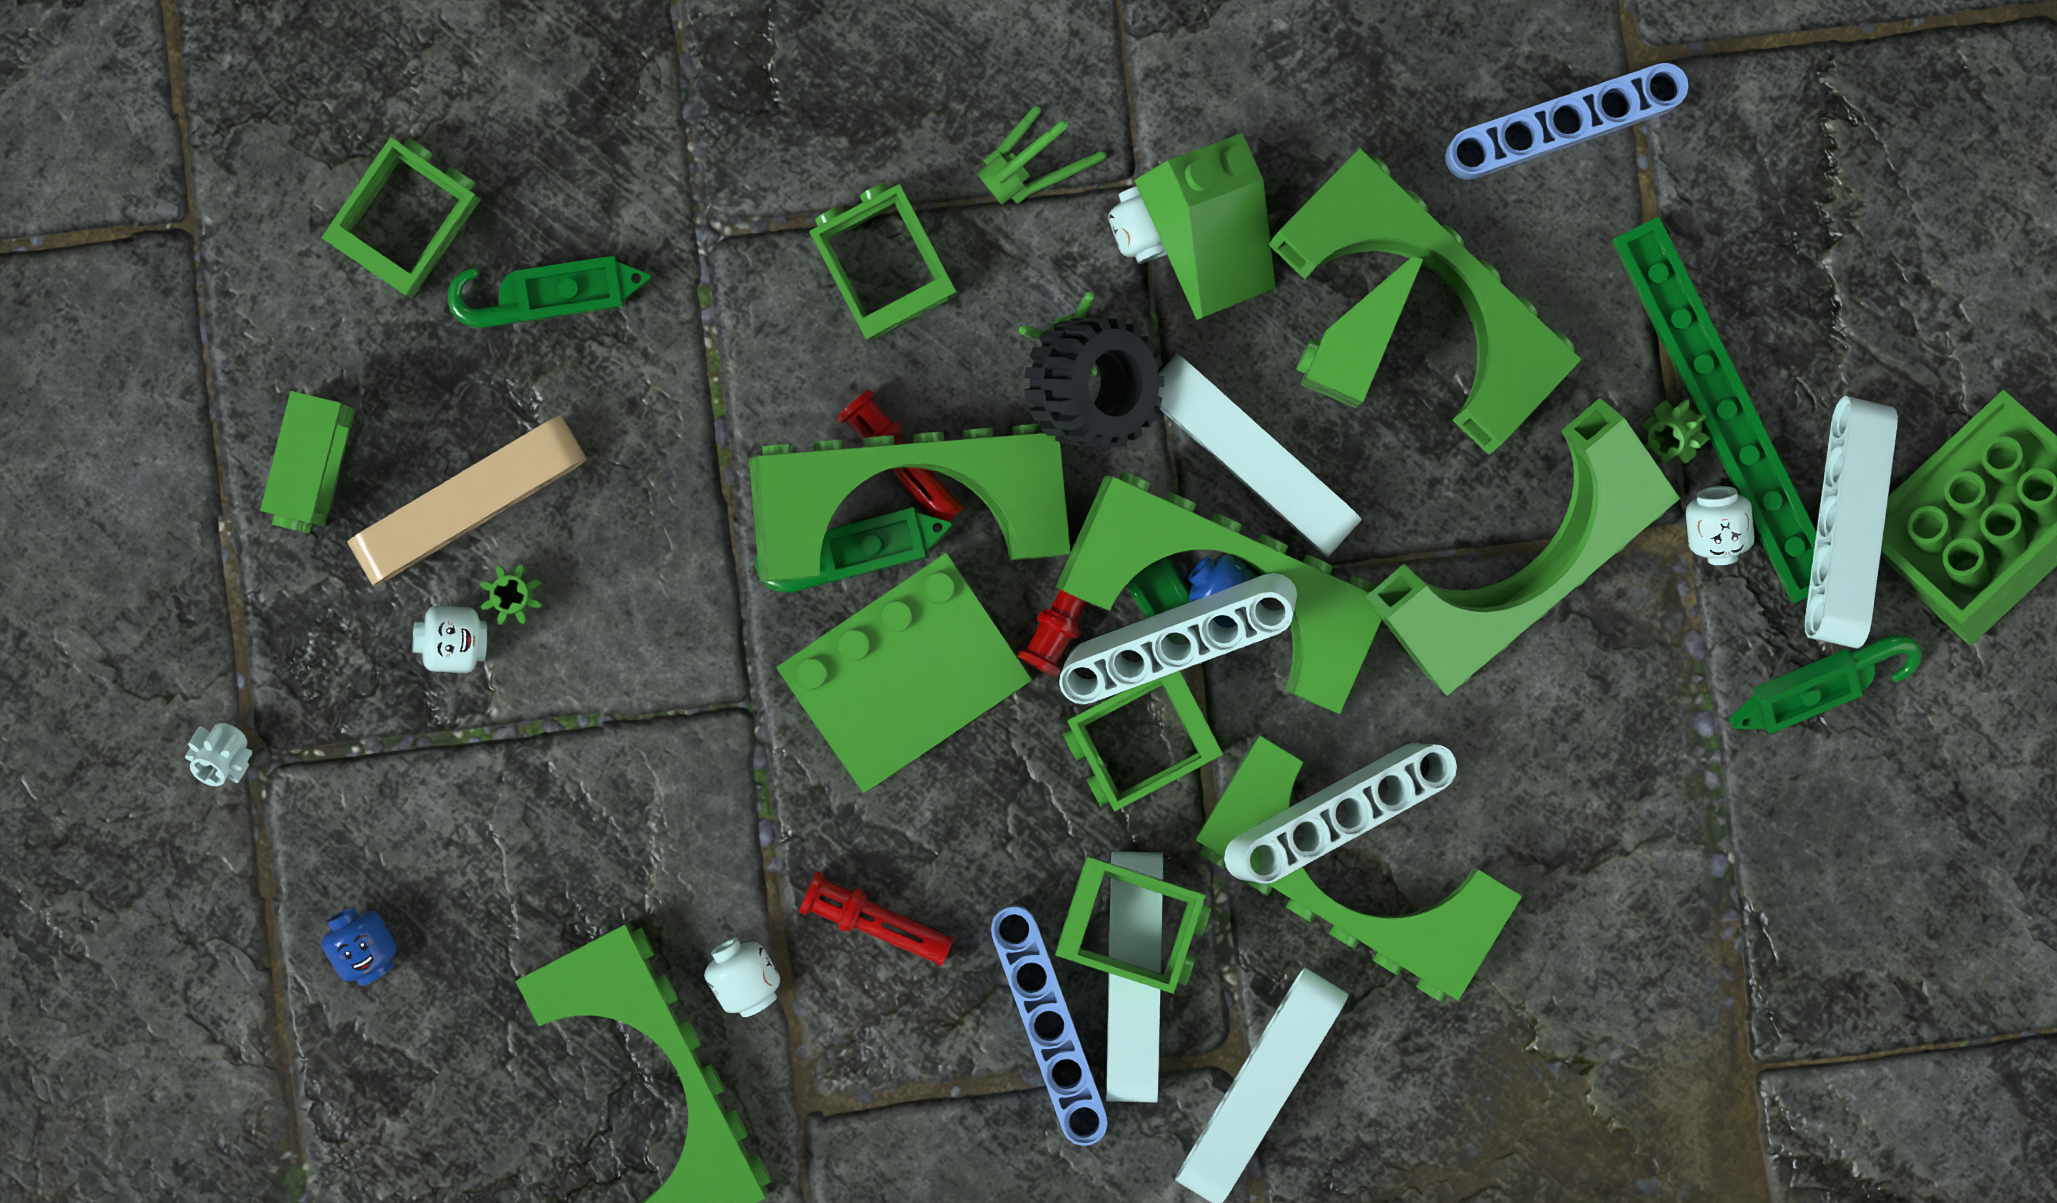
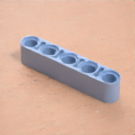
(1584, 104)
(1049, 1050)

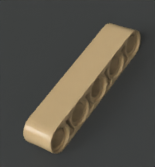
(467, 500)

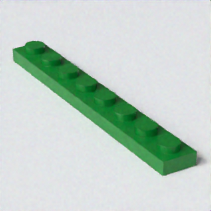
(1720, 395)

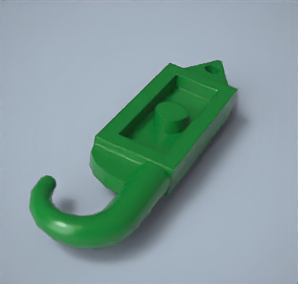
(549, 292)
(870, 547)
(1822, 685)

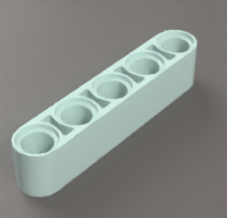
(1255, 457)
(1851, 522)
(1193, 621)
(1318, 812)
(1131, 1005)
(1261, 1086)

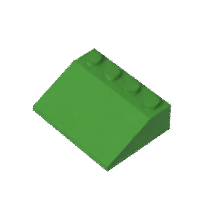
(1978, 519)
(904, 673)

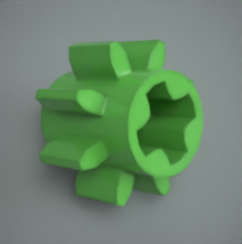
(1675, 431)
(499, 602)

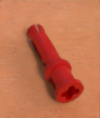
(870, 421)
(1054, 633)
(934, 944)

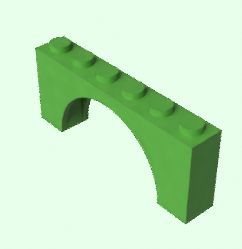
(1515, 350)
(1012, 474)
(1612, 501)
(1135, 528)
(1435, 943)
(618, 983)

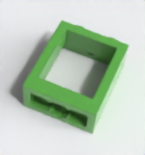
(416, 157)
(876, 201)
(307, 461)
(1190, 716)
(1179, 962)

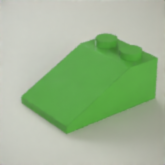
(1213, 224)
(1352, 348)

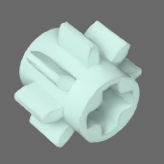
(218, 754)

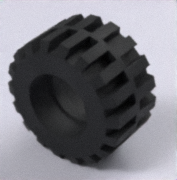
(1126, 382)

